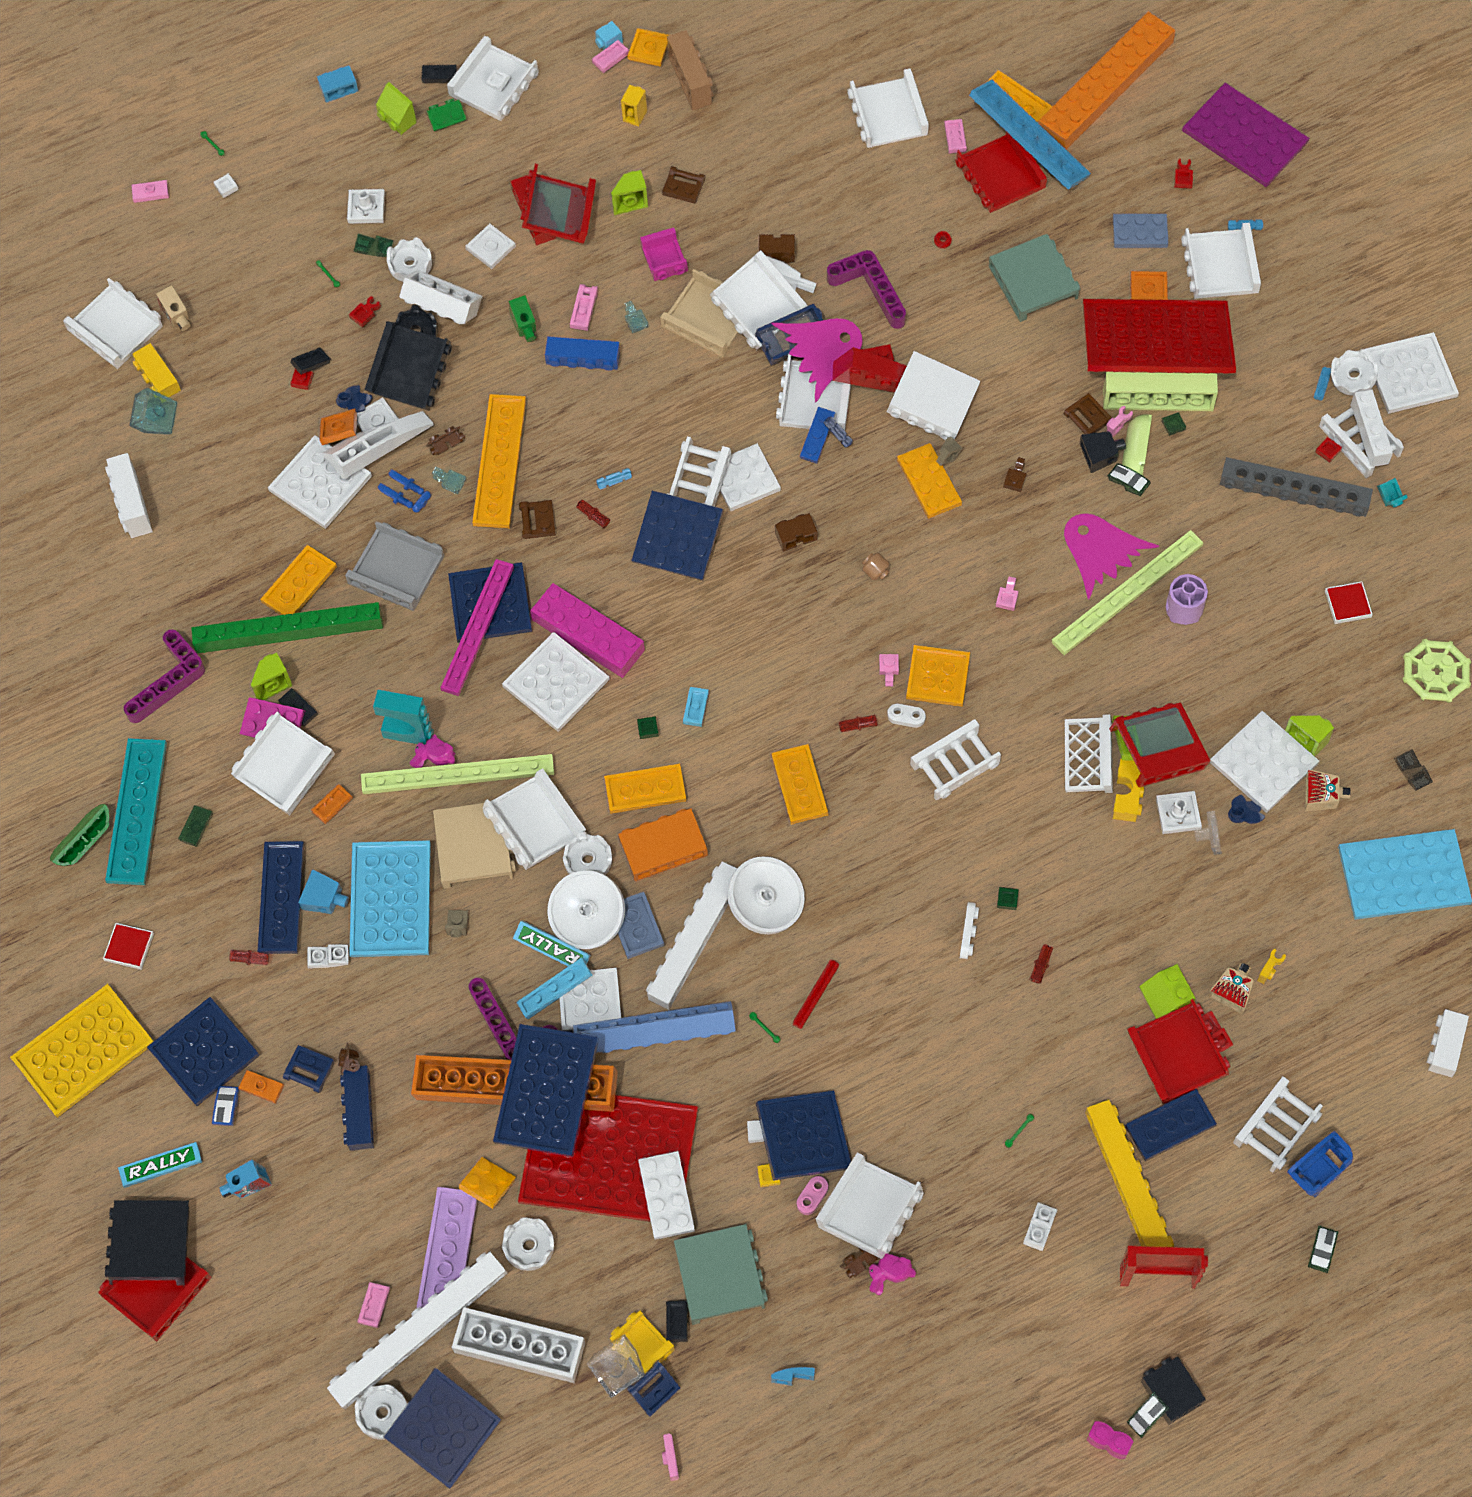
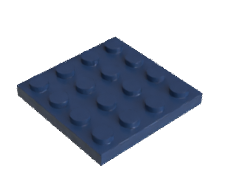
(677, 535)
(511, 613)
(203, 1051)
(803, 1135)
(442, 1428)

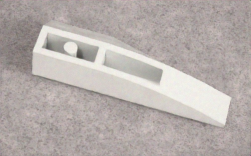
(373, 443)

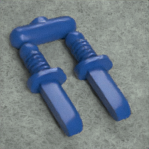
(408, 484)

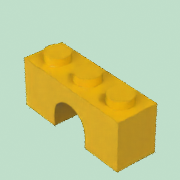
(1127, 806)

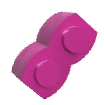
(1114, 1442)

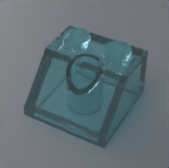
(153, 412)

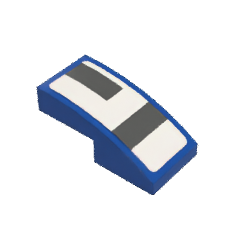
(225, 1106)

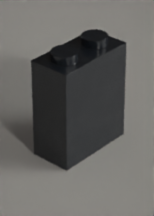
(1174, 1387)

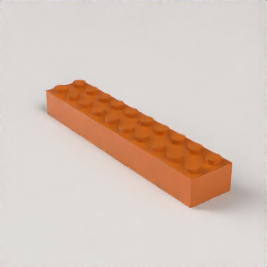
(1107, 79)
(485, 1081)

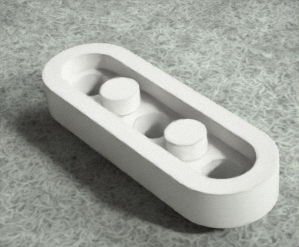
(969, 930)

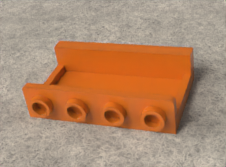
(663, 844)

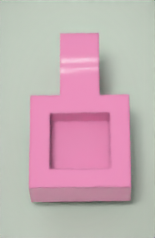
(1117, 424)
(1007, 596)
(888, 666)

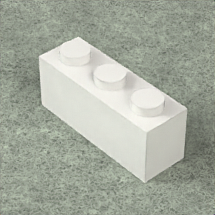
(1447, 1043)

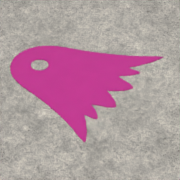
(820, 346)
(1100, 548)

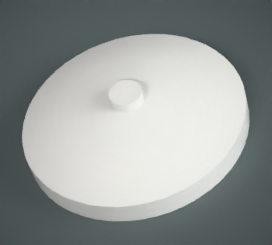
(765, 895)
(586, 909)

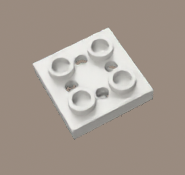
(366, 201)
(1184, 803)

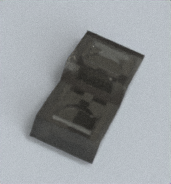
(1412, 770)

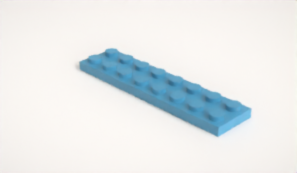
(1030, 134)

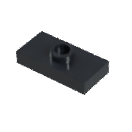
(438, 73)
(310, 360)
(294, 700)
(676, 1321)

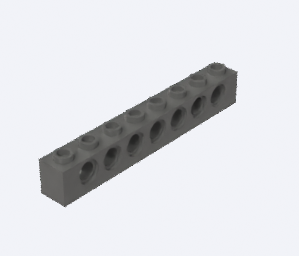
(1305, 484)

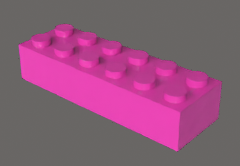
(587, 630)

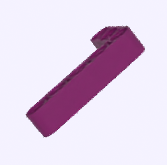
(878, 282)
(168, 680)
(493, 1013)

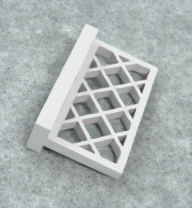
(1105, 758)

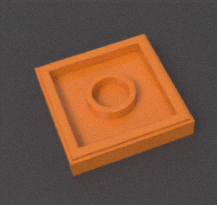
(1149, 285)
(338, 426)

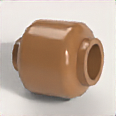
(875, 566)

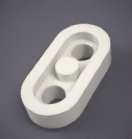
(906, 716)

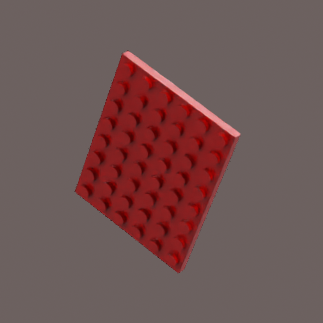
(1158, 336)
(605, 1165)

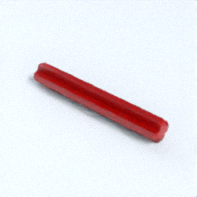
(815, 994)

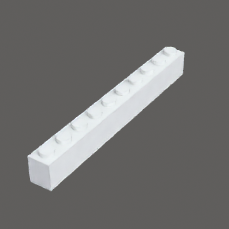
(417, 1330)

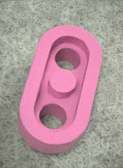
(812, 1194)

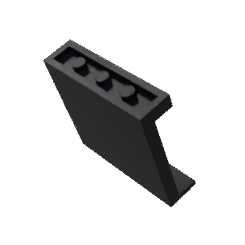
(408, 366)
(148, 1240)

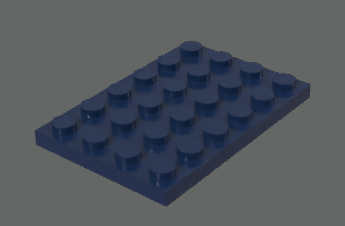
(546, 1090)

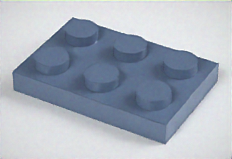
(1140, 231)
(639, 929)

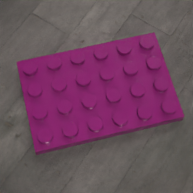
(1245, 134)

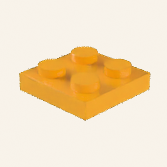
(648, 47)
(487, 1182)

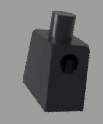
(1100, 449)

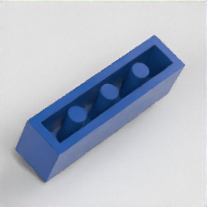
(582, 353)

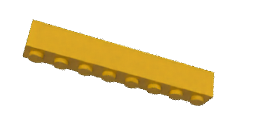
(1127, 1175)

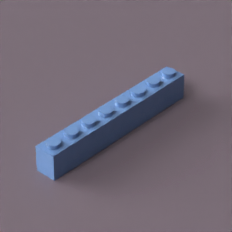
(660, 1027)

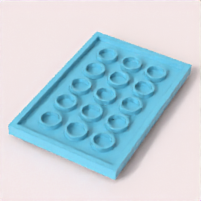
(1404, 874)
(390, 898)

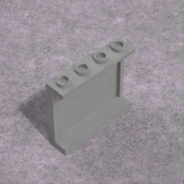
(396, 566)

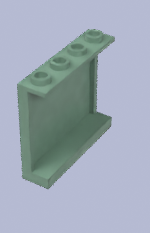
(1033, 275)
(720, 1273)

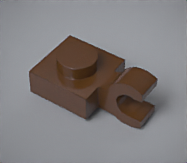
(1016, 478)

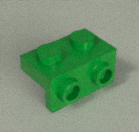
(446, 115)

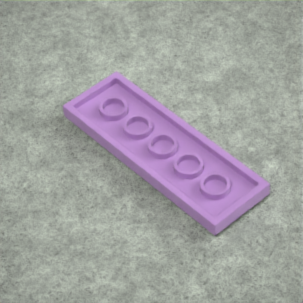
(447, 1241)

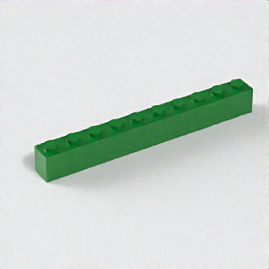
(287, 627)

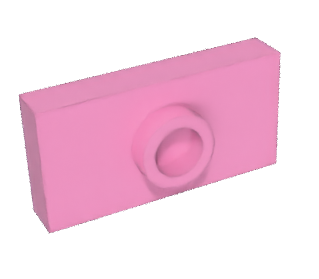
(610, 56)
(955, 136)
(150, 191)
(373, 1305)
(669, 1457)

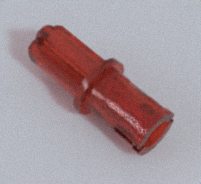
(593, 513)
(858, 723)
(249, 957)
(1041, 964)

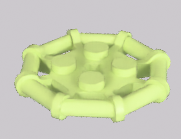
(1442, 662)

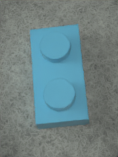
(695, 706)

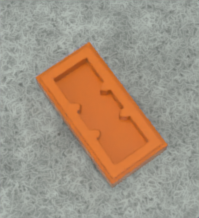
(331, 804)
(261, 1086)

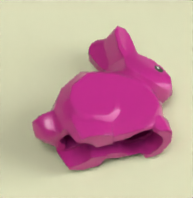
(434, 750)
(889, 1268)

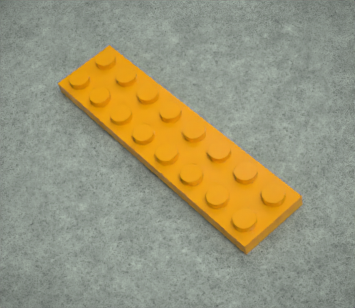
(499, 461)

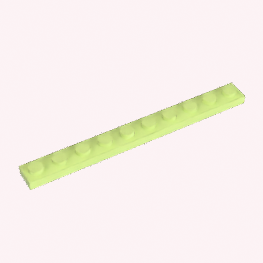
(1127, 592)
(456, 774)

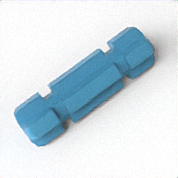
(1257, 224)
(1322, 383)
(614, 478)

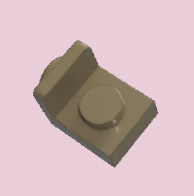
(948, 451)
(457, 923)

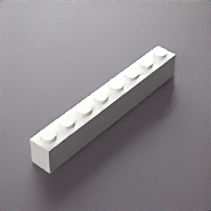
(692, 939)

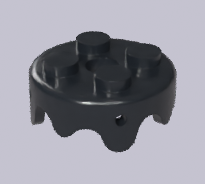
(418, 319)

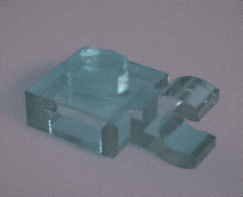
(635, 319)
(450, 481)

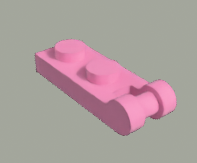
(583, 307)

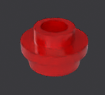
(942, 235)

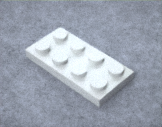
(666, 1195)

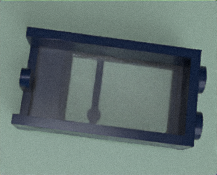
(773, 339)

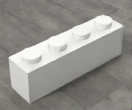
(1371, 428)

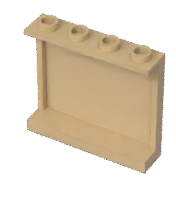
(698, 318)
(469, 846)

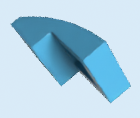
(786, 1376)

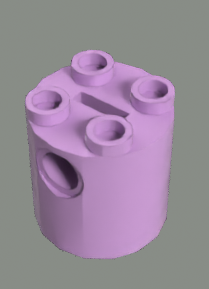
(1186, 599)

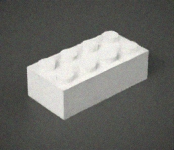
(440, 297)
(128, 495)

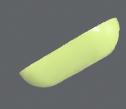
(1137, 443)

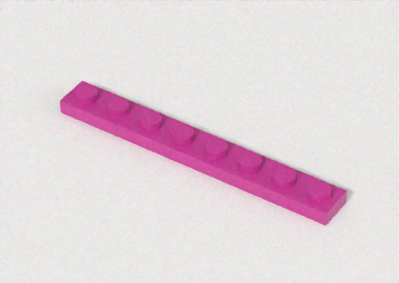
(477, 627)

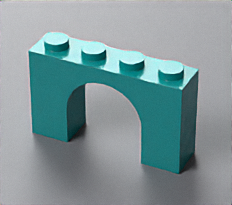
(404, 717)

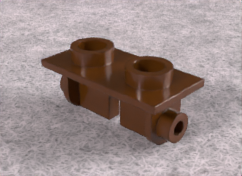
(451, 436)
(348, 1059)
(854, 1264)

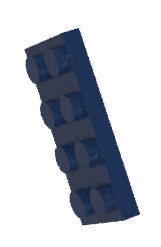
(1170, 1125)

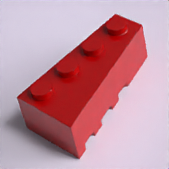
(868, 370)

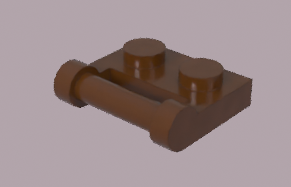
(680, 189)
(1092, 411)
(543, 518)

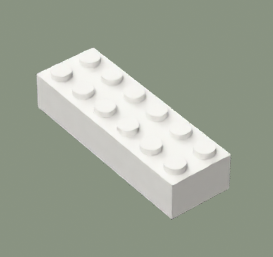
(518, 1345)

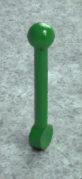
(204, 135)
(336, 283)
(753, 1017)
(1009, 1143)

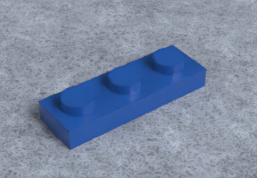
(816, 436)

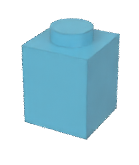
(608, 35)

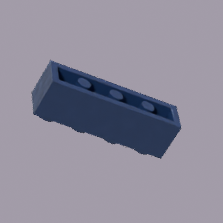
(357, 1109)

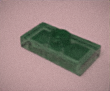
(195, 826)

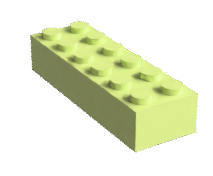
(1160, 391)

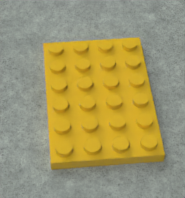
(82, 1050)

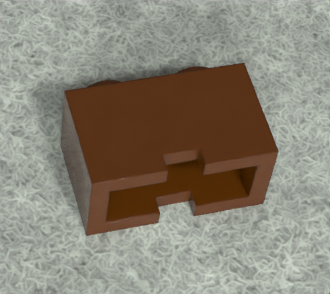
(778, 248)
(795, 531)

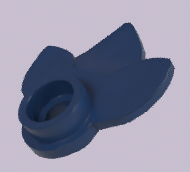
(353, 399)
(1245, 811)

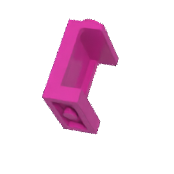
(663, 254)

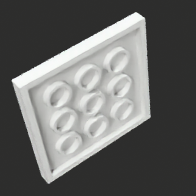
(1412, 373)
(315, 486)
(555, 681)
(1264, 761)

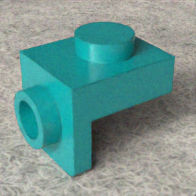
(1391, 493)

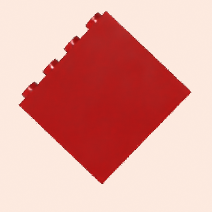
(1001, 172)
(1179, 1052)
(1163, 1262)
(155, 1303)

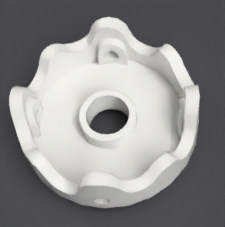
(406, 251)
(1354, 361)
(587, 845)
(524, 1230)
(368, 1405)

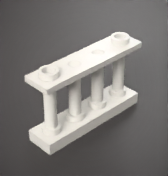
(1349, 448)
(716, 474)
(954, 741)
(1257, 1120)

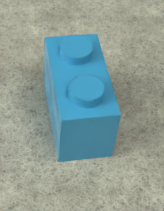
(337, 83)

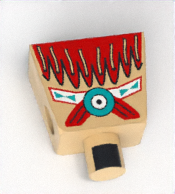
(173, 308)
(1323, 791)
(1233, 988)

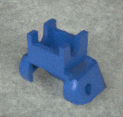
(1316, 1169)

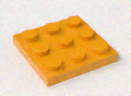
(938, 675)

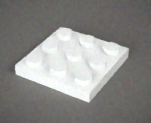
(747, 478)
(591, 1000)

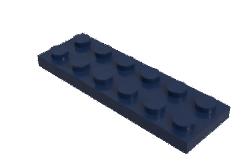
(280, 897)

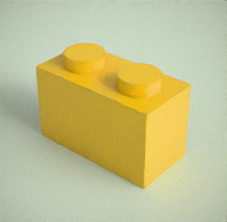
(634, 105)

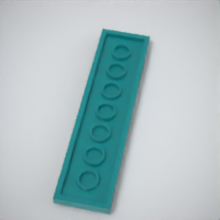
(136, 812)

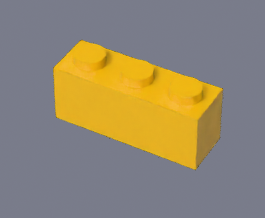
(155, 371)

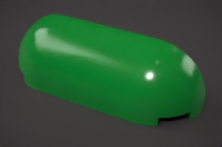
(82, 837)

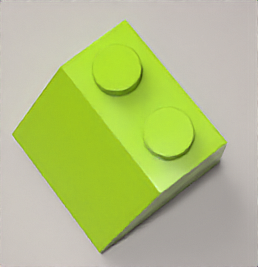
(395, 109)
(629, 193)
(270, 677)
(1310, 731)
(1167, 991)

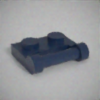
(309, 1062)
(657, 1393)

